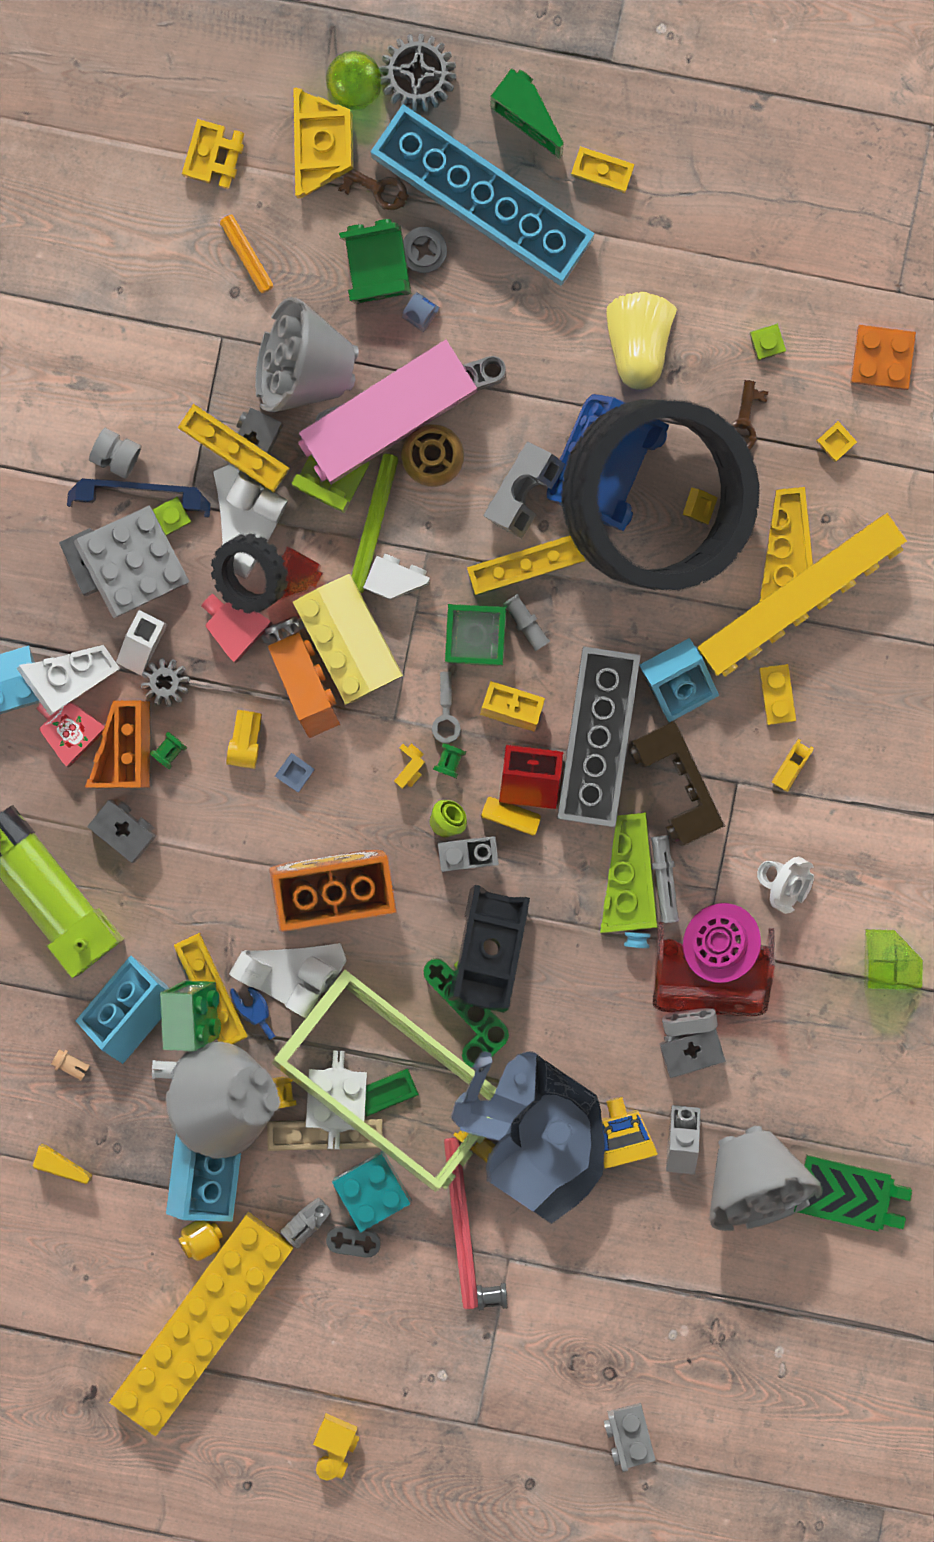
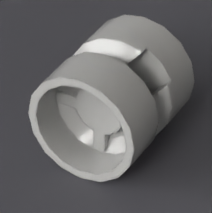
(113, 452)

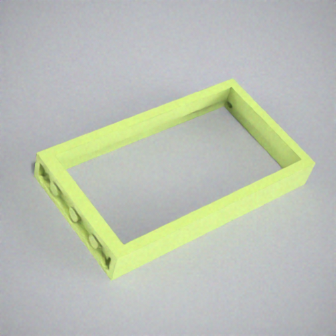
(417, 1035)

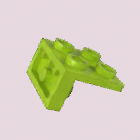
(335, 495)

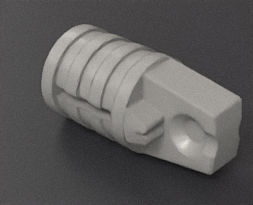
(306, 1222)

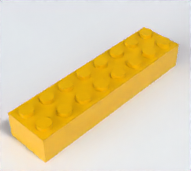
(201, 1324)

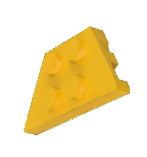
(320, 142)

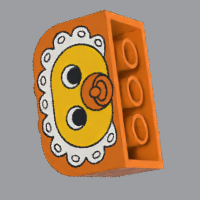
(332, 889)

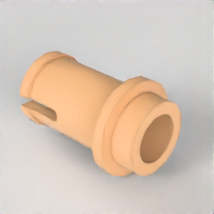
(68, 1063)

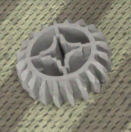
(404, 71)

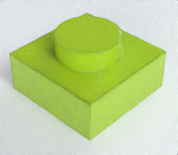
(767, 342)
(172, 516)

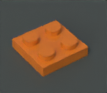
(883, 357)

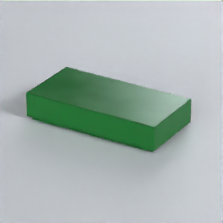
(389, 1091)

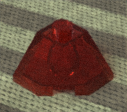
(301, 573)

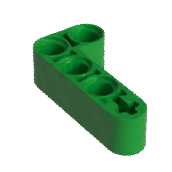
(480, 1027)

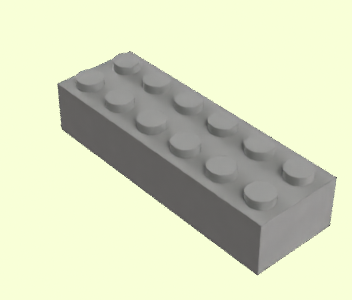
(598, 736)

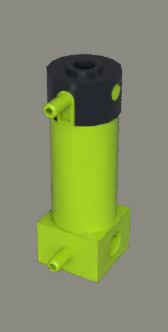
(51, 899)

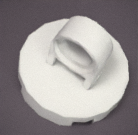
(790, 884)

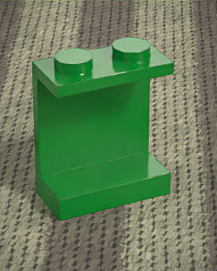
(376, 261)

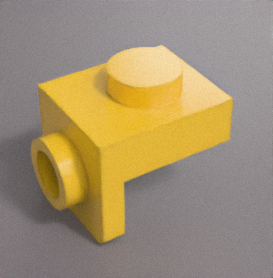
(410, 773)

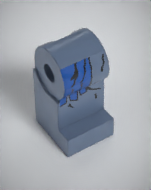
(420, 311)

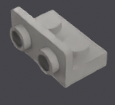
(630, 1436)

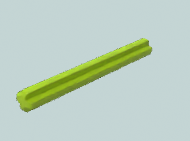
(374, 520)

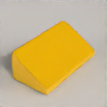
(511, 816)

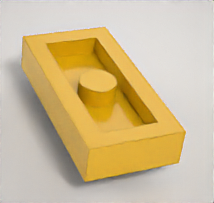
(602, 169)
(777, 694)

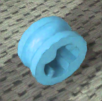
(637, 940)

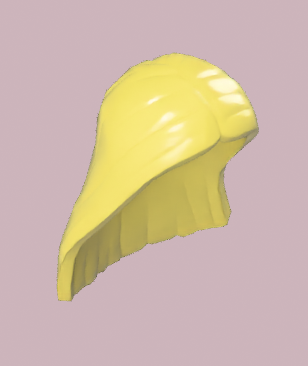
(639, 336)

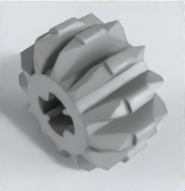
(164, 692)

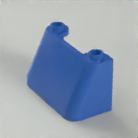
(621, 465)

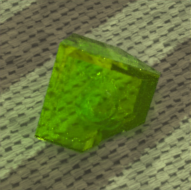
(890, 962)

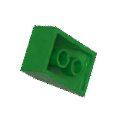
(522, 106)

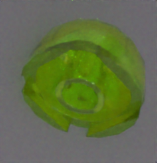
(353, 80)

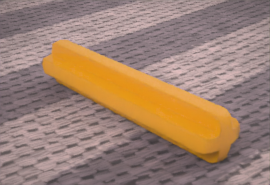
(246, 254)

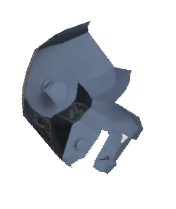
(545, 1131)

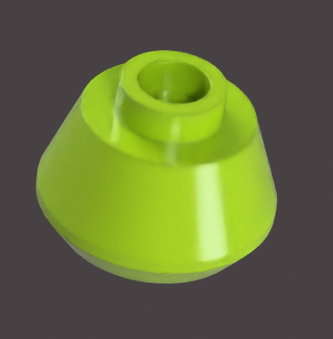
(448, 818)

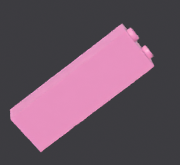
(387, 412)

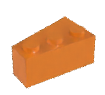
(304, 684)
(124, 749)

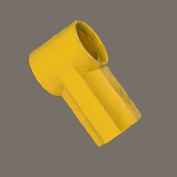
(243, 746)

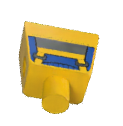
(625, 1135)

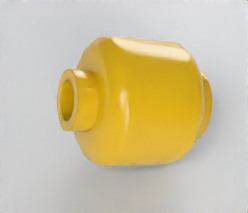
(200, 1239)

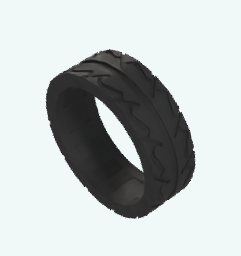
(737, 497)

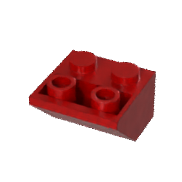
(531, 776)

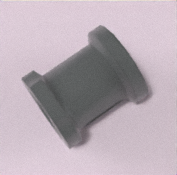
(492, 1296)

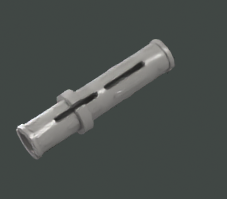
(664, 878)

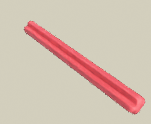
(462, 1230)

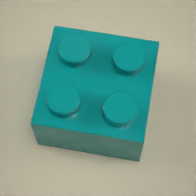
(371, 1191)

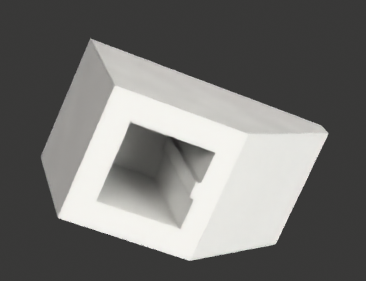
(392, 580)
(141, 642)

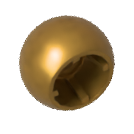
(414, 441)

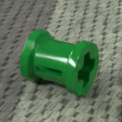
(168, 750)
(449, 760)

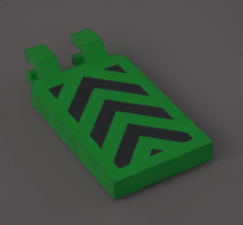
(854, 1195)

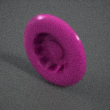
(721, 941)

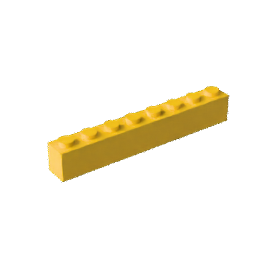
(801, 594)

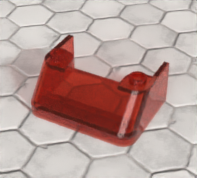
(681, 989)

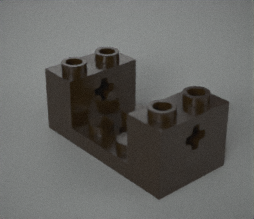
(693, 822)

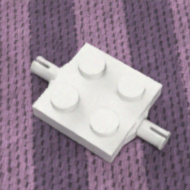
(346, 1088)

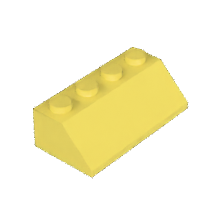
(347, 638)

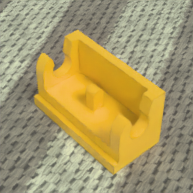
(512, 706)

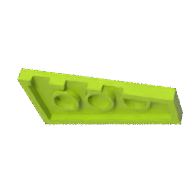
(630, 884)

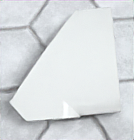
(246, 509)
(291, 975)

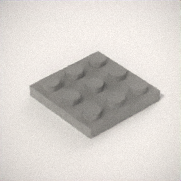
(131, 561)

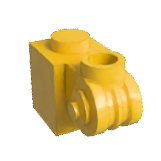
(337, 1439)

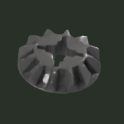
(438, 247)
(282, 629)

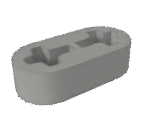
(690, 1022)

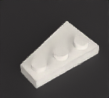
(67, 677)

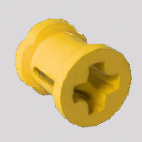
(284, 1091)

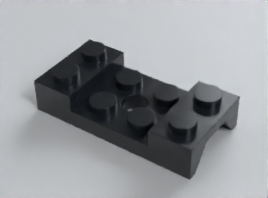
(486, 978)

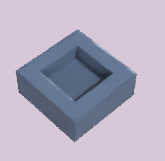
(294, 772)

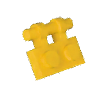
(204, 151)

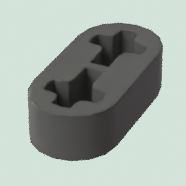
(352, 1248)

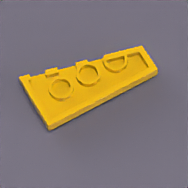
(788, 540)

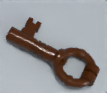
(377, 187)
(743, 422)

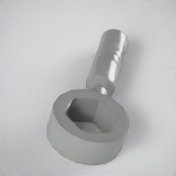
(446, 702)

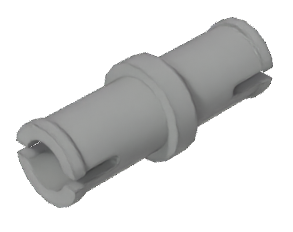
(526, 622)

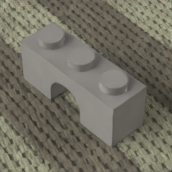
(532, 468)

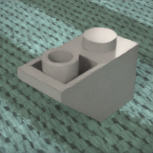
(468, 853)
(683, 1140)

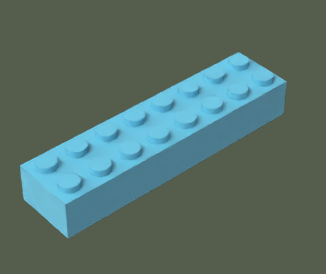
(482, 195)

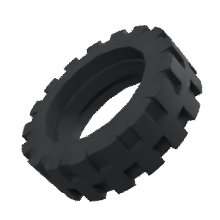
(270, 563)

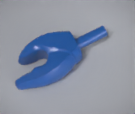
(256, 1012)

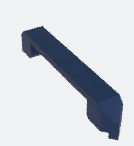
(86, 492)

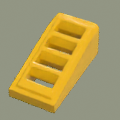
(56, 1164)

